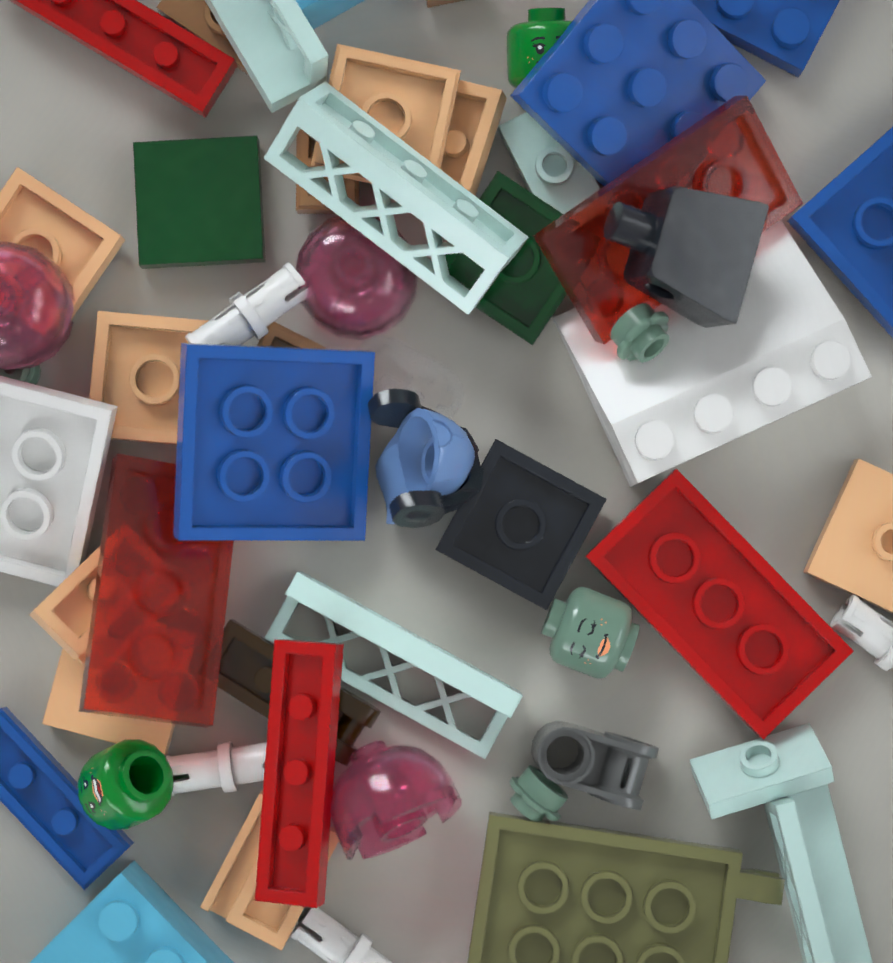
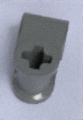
(605, 766)

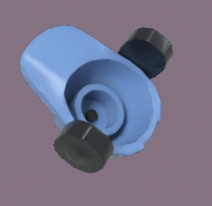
(428, 462)

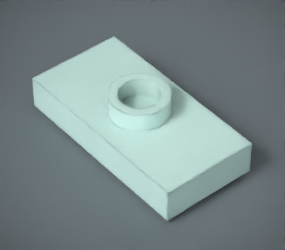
(545, 164)
(761, 771)

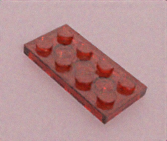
(716, 155)
(154, 606)

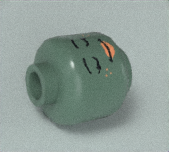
(591, 632)

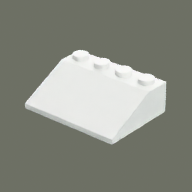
(725, 378)

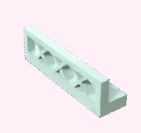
(273, 47)
(408, 179)
(409, 647)
(817, 878)

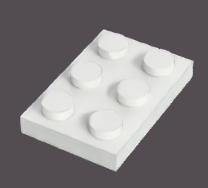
(49, 478)

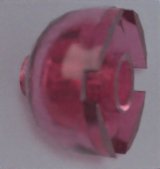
(353, 282)
(33, 307)
(388, 798)

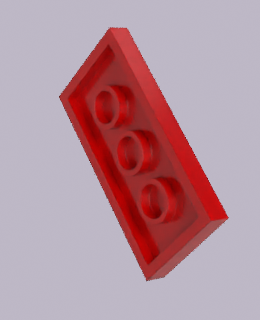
(719, 604)

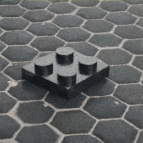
(522, 525)

